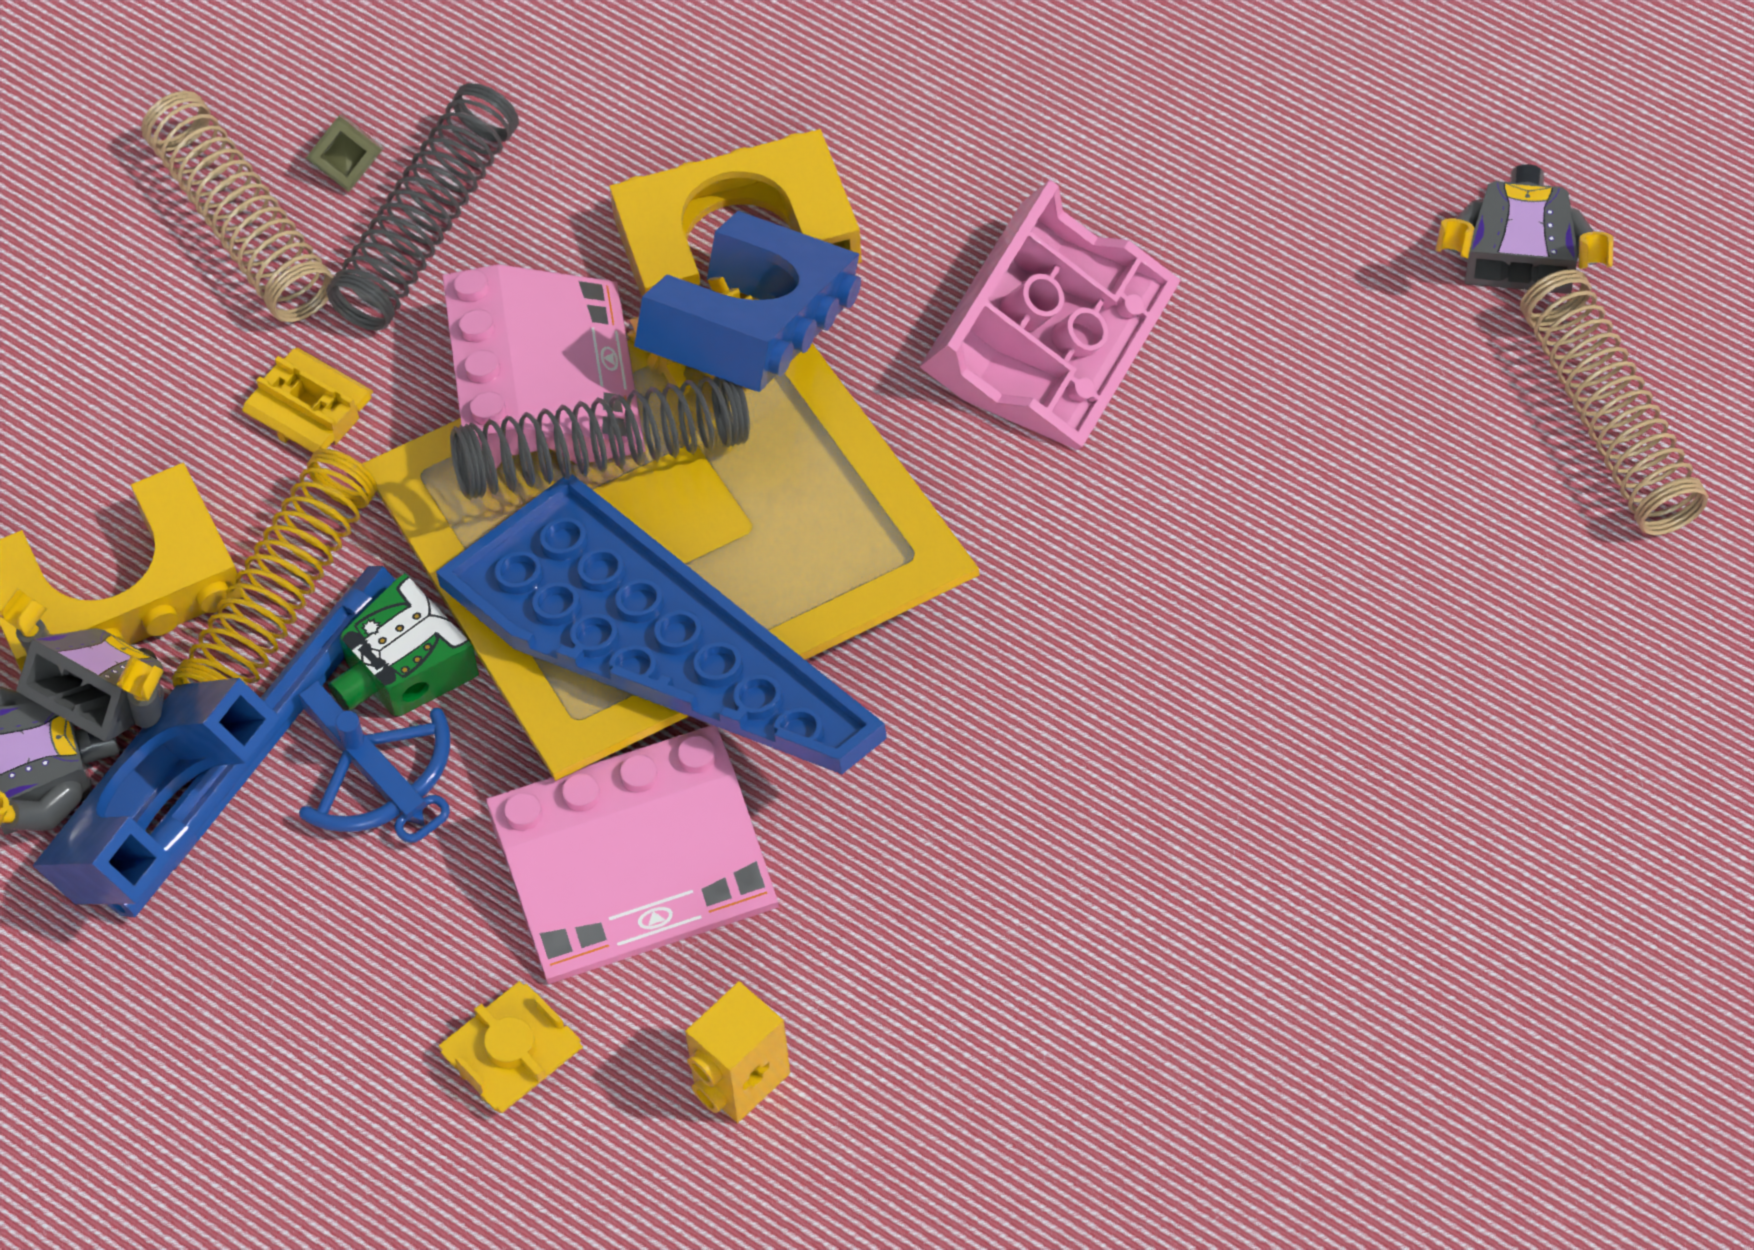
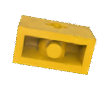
(737, 1053)

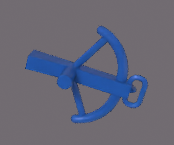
(360, 749)

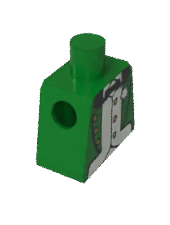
(402, 652)

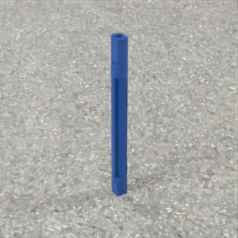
(218, 785)

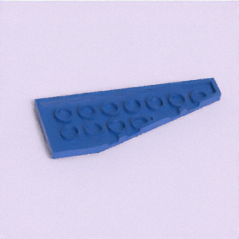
(616, 606)

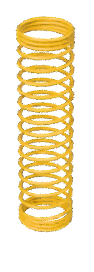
(338, 492)

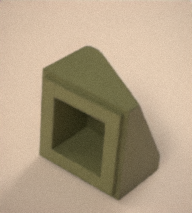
(345, 152)

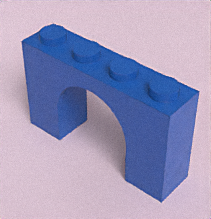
(748, 341)
(104, 845)

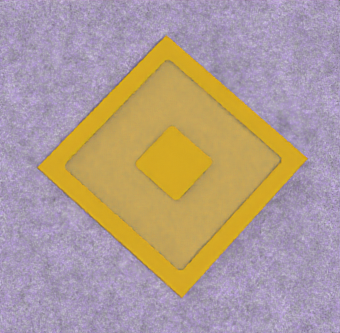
(796, 527)

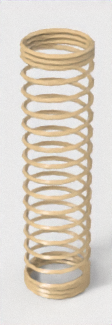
(194, 131)
(1663, 493)

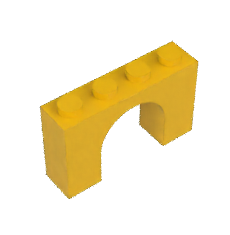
(785, 176)
(181, 583)

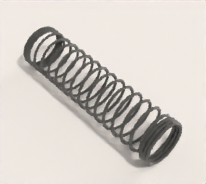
(366, 288)
(474, 465)

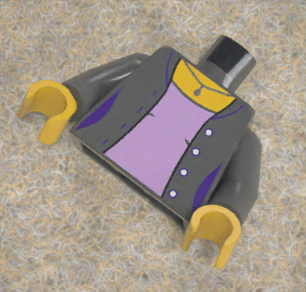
(1523, 234)
(85, 673)
(42, 764)

